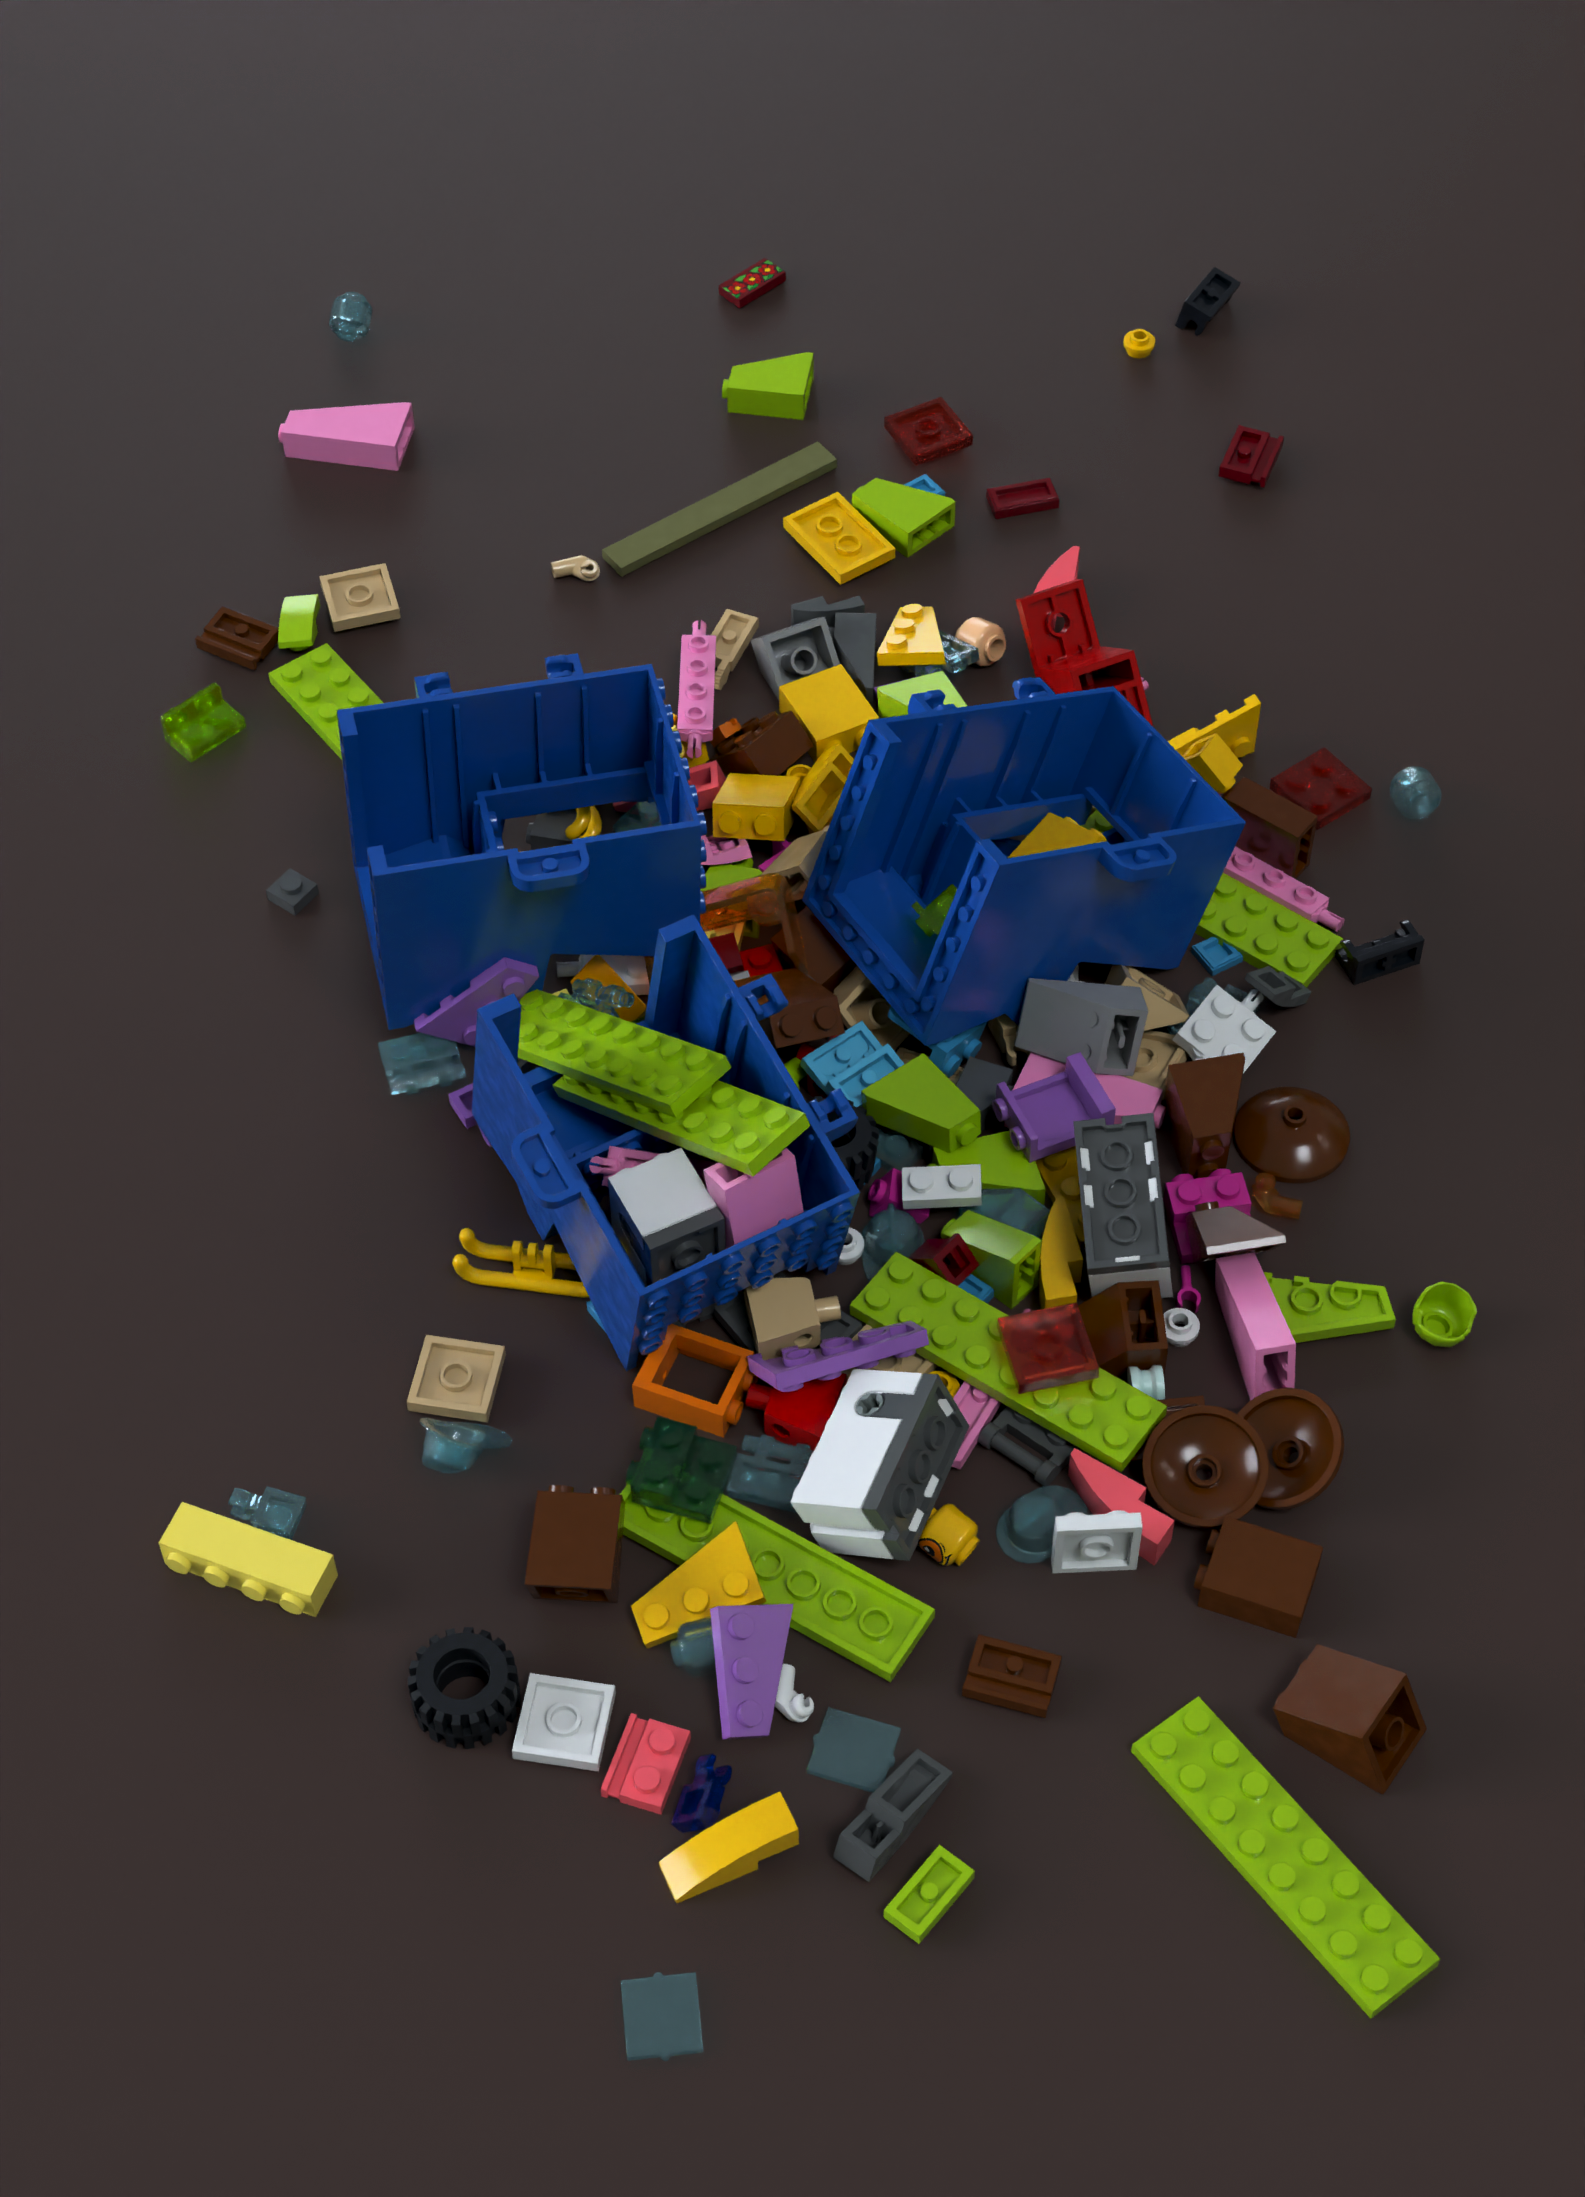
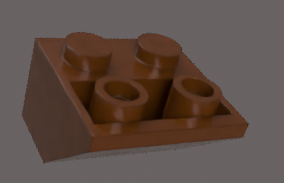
(764, 746)
(1127, 1327)

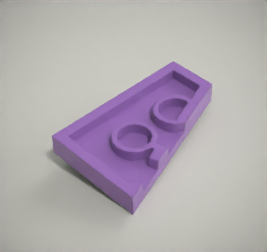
(458, 1015)
(748, 1665)

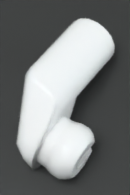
(788, 1701)

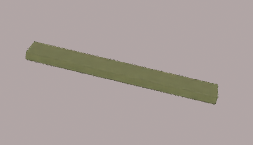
(719, 509)

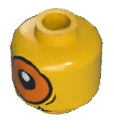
(949, 1535)

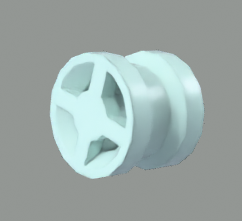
(1148, 1381)

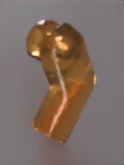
(1270, 1199)

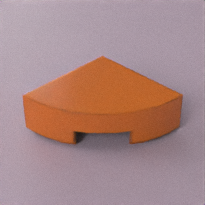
(725, 731)

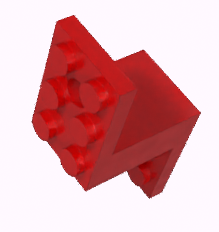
(1073, 656)

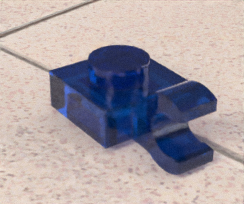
(701, 1800)

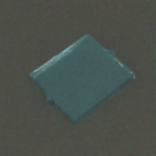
(853, 1750)
(661, 2016)

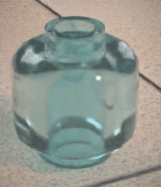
(350, 315)
(1415, 792)
(695, 1648)

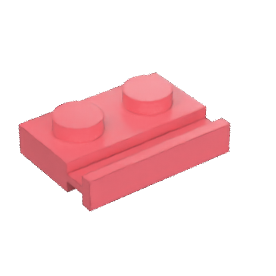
(646, 1763)

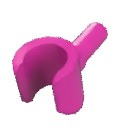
(1187, 1291)

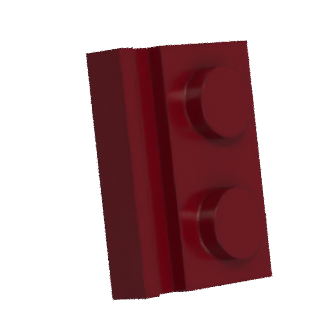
(1251, 456)

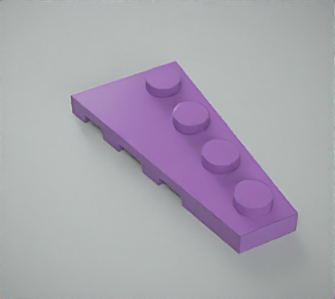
(837, 1355)

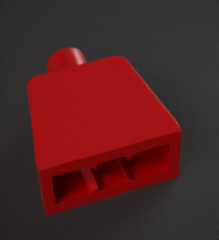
(797, 1414)

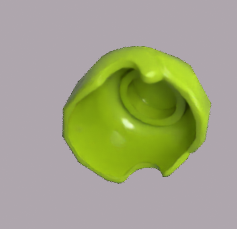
(1444, 1314)

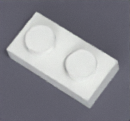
(941, 1186)

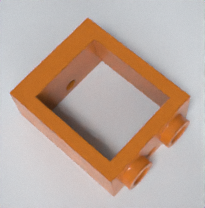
(683, 1408)

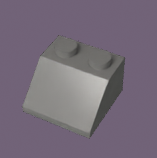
(795, 652)

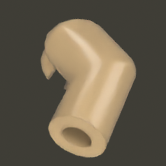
(577, 566)

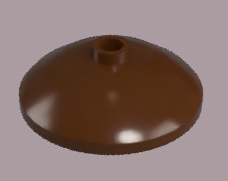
(1287, 1147)
(1301, 1423)
(1212, 1441)

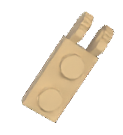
(732, 639)

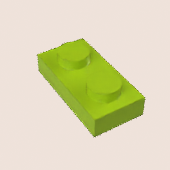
(929, 1894)

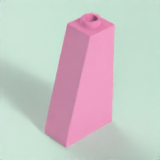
(350, 434)
(1126, 1094)
(1255, 1324)

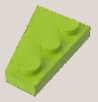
(1330, 1310)

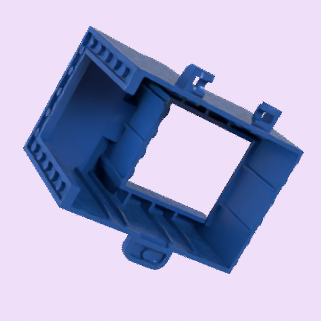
(952, 779)
(430, 813)
(552, 1140)

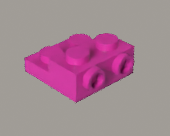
(1186, 1192)

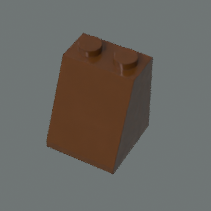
(810, 1014)
(1202, 1111)
(576, 1545)
(1352, 1715)

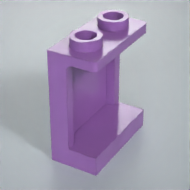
(1044, 1111)

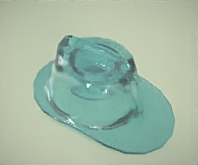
(889, 1233)
(457, 1445)
(1028, 1525)

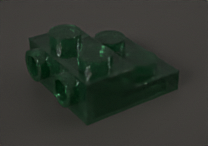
(680, 1470)

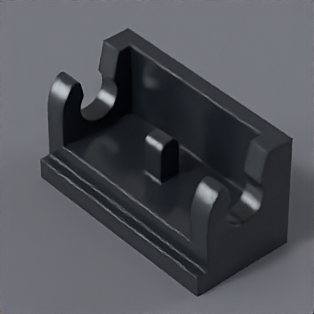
(1207, 299)
(1381, 955)

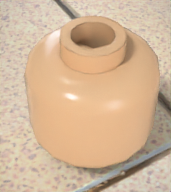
(986, 637)

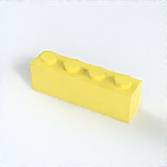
(248, 1560)

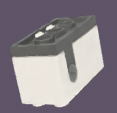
(1122, 1203)
(665, 1218)
(880, 1464)

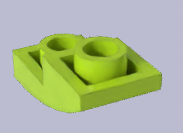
(298, 622)

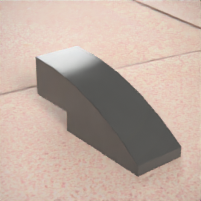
(891, 1814)

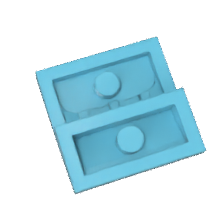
(851, 1062)

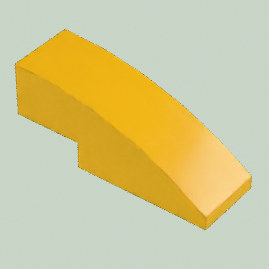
(823, 787)
(1059, 1259)
(730, 1848)

